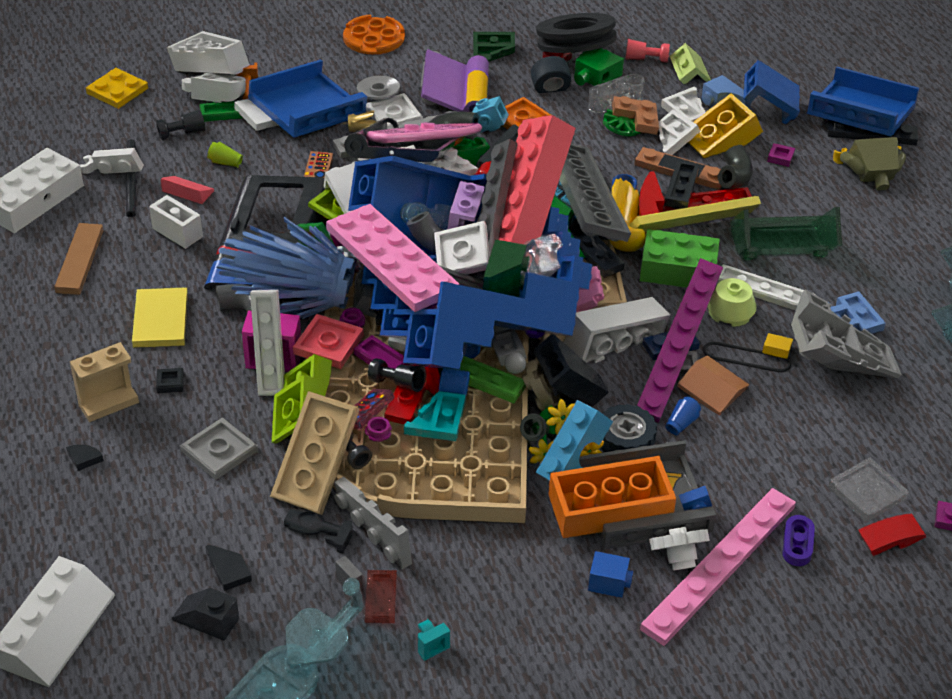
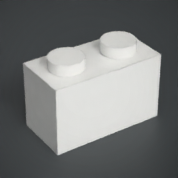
(176, 221)

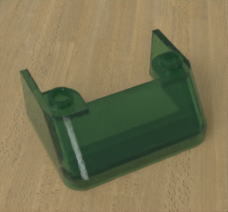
(786, 234)

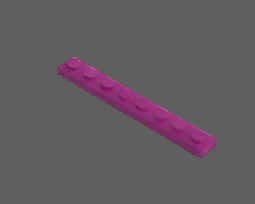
(679, 338)

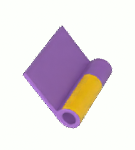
(454, 83)

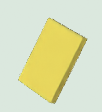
(160, 317)

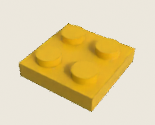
(117, 88)

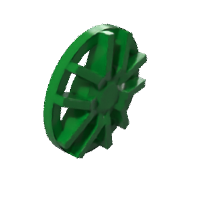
(620, 123)

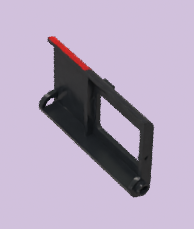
(425, 151)

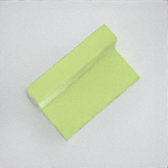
(688, 64)

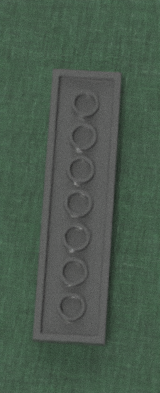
(591, 197)

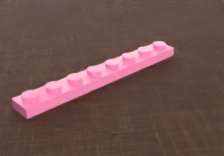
(717, 567)

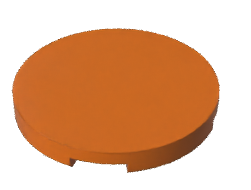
(373, 34)

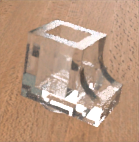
(543, 254)

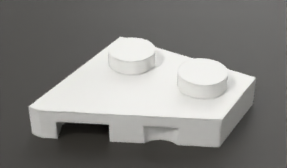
(685, 103)
(676, 131)

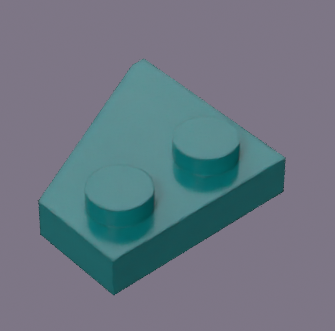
(438, 418)

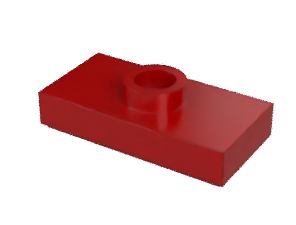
(404, 405)

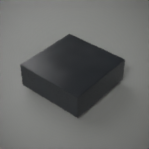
(170, 380)

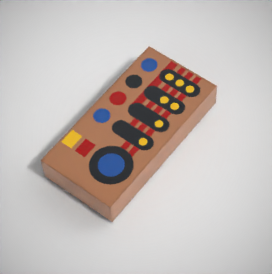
(318, 164)

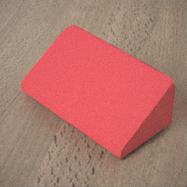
(186, 189)

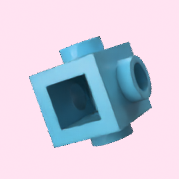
(491, 113)

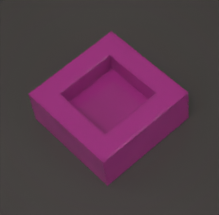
(781, 155)

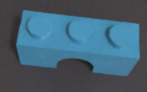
(580, 428)

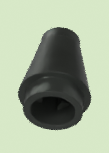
(529, 427)

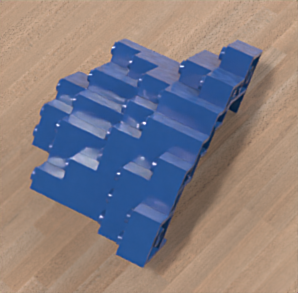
(463, 313)

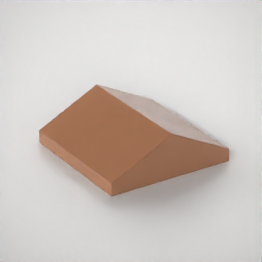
(712, 384)

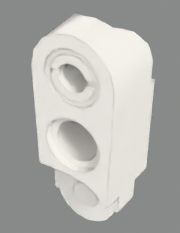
(215, 87)

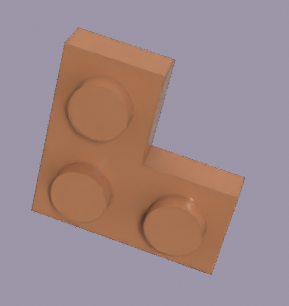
(643, 113)

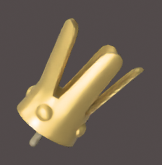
(357, 122)

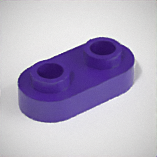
(798, 542)

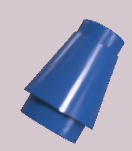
(683, 415)

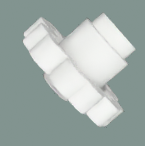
(680, 546)

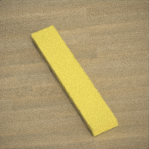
(695, 214)

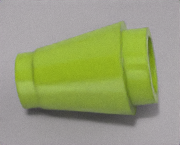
(224, 155)

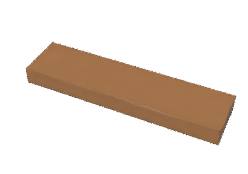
(79, 259)

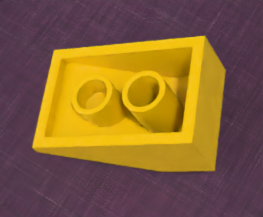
(725, 126)

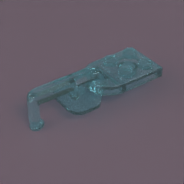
(309, 640)

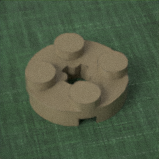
(537, 380)

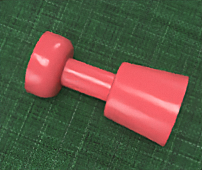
(637, 50)

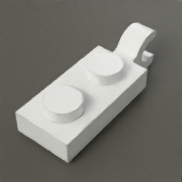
(112, 161)

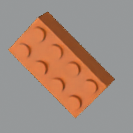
(609, 494)

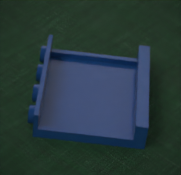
(304, 99)
(864, 101)

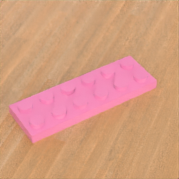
(390, 256)

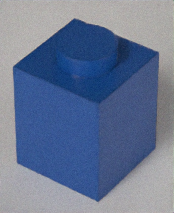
(610, 574)

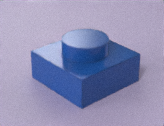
(695, 499)

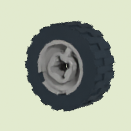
(630, 428)

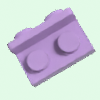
(465, 204)

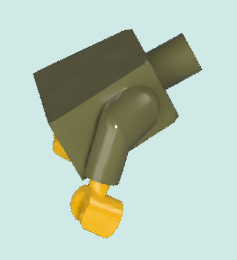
(873, 160)

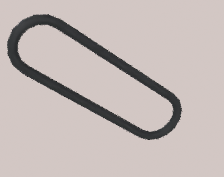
(740, 362)

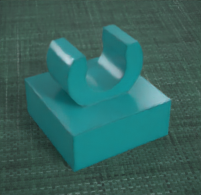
(432, 639)

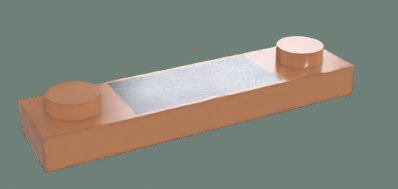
(666, 164)

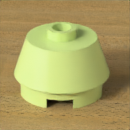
(732, 302)

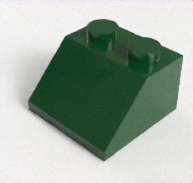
(506, 268)

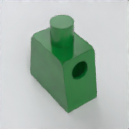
(597, 67)

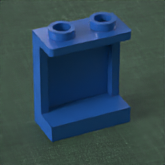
(774, 88)

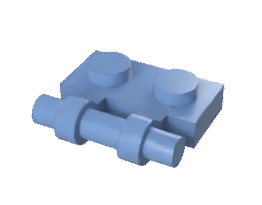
(860, 312)

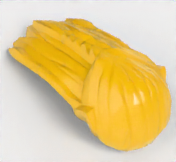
(628, 204)

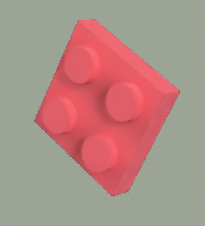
(329, 339)

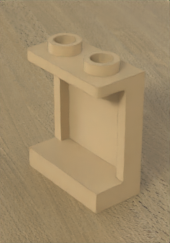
(103, 382)

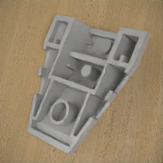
(837, 343)

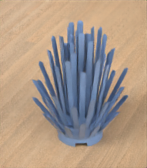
(291, 268)

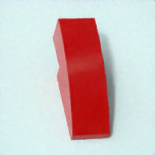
(651, 197)

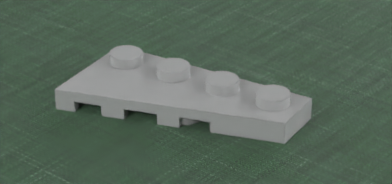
(379, 527)

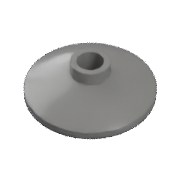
(378, 87)

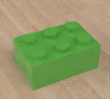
(673, 257)

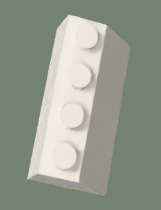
(53, 621)

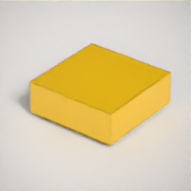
(777, 346)

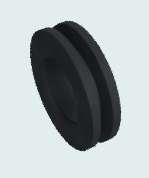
(576, 32)

